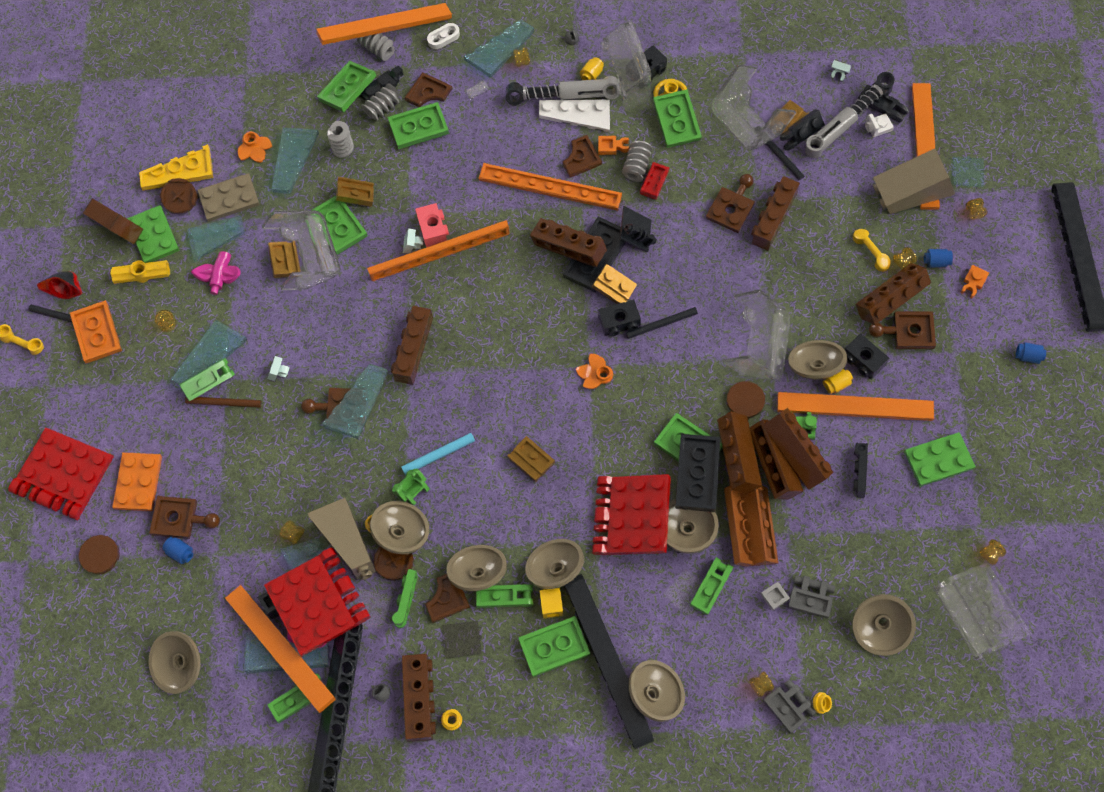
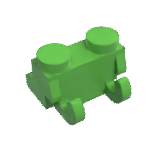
(808, 423)
(410, 486)

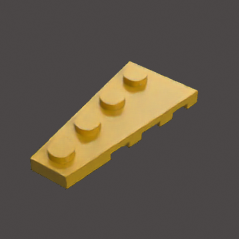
(192, 167)

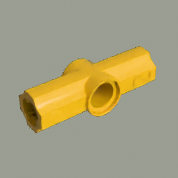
(149, 271)

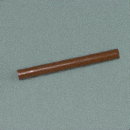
(225, 402)

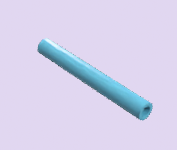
(439, 453)

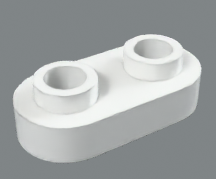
(442, 35)

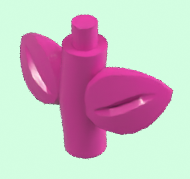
(217, 273)

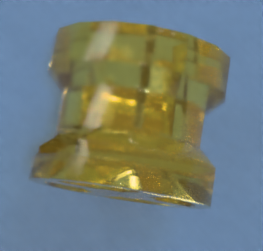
(521, 57)
(976, 208)
(905, 258)
(165, 325)
(291, 532)
(993, 551)
(761, 684)

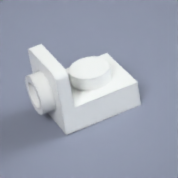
(878, 125)

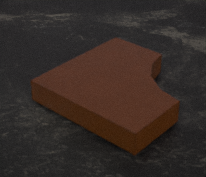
(427, 89)
(582, 157)
(446, 601)

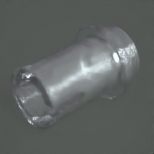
(477, 89)

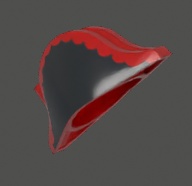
(61, 285)

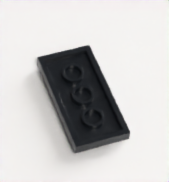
(585, 274)
(697, 473)

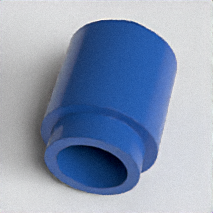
(938, 258)
(1030, 353)
(178, 550)

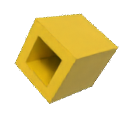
(551, 603)

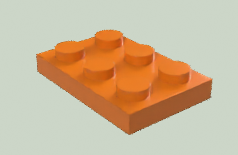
(95, 332)
(137, 482)

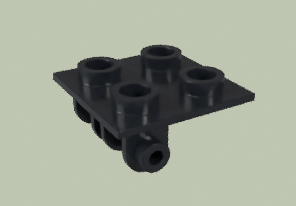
(636, 229)

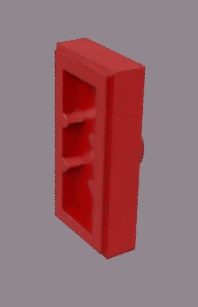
(654, 180)

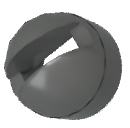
(569, 40)
(381, 692)

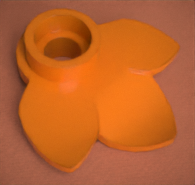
(253, 149)
(592, 371)

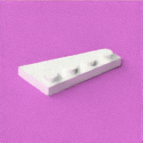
(587, 113)

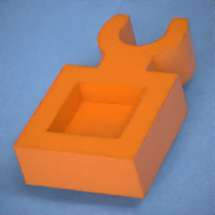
(608, 145)
(975, 279)

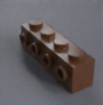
(775, 213)
(568, 242)
(893, 293)
(412, 345)
(798, 448)
(739, 452)
(779, 472)
(417, 697)

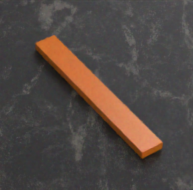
(383, 23)
(924, 126)
(550, 186)
(438, 251)
(856, 406)
(280, 649)

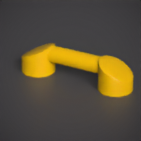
(882, 260)
(35, 345)

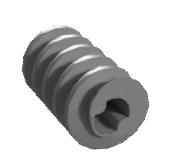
(378, 45)
(380, 102)
(340, 139)
(637, 161)

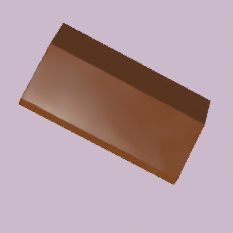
(751, 527)

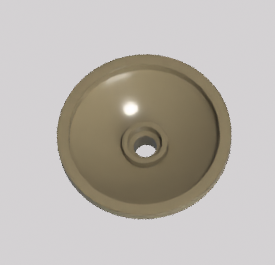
(817, 359)
(401, 519)
(703, 529)
(554, 563)
(476, 568)
(887, 637)
(174, 662)
(664, 687)

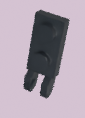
(886, 104)
(802, 129)

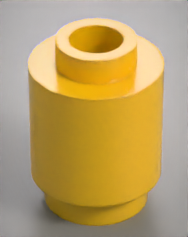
(592, 69)
(838, 382)

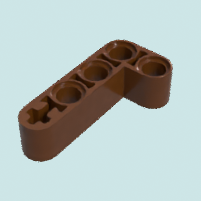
(113, 221)

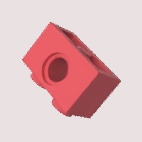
(431, 215)

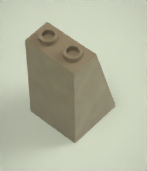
(913, 183)
(342, 533)

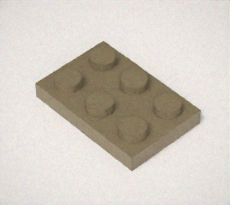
(228, 197)

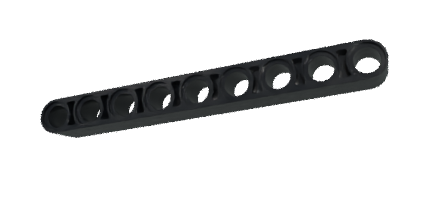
(1080, 255)
(608, 660)
(336, 720)

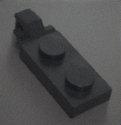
(391, 77)
(860, 467)

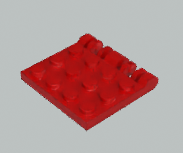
(61, 469)
(635, 515)
(313, 603)

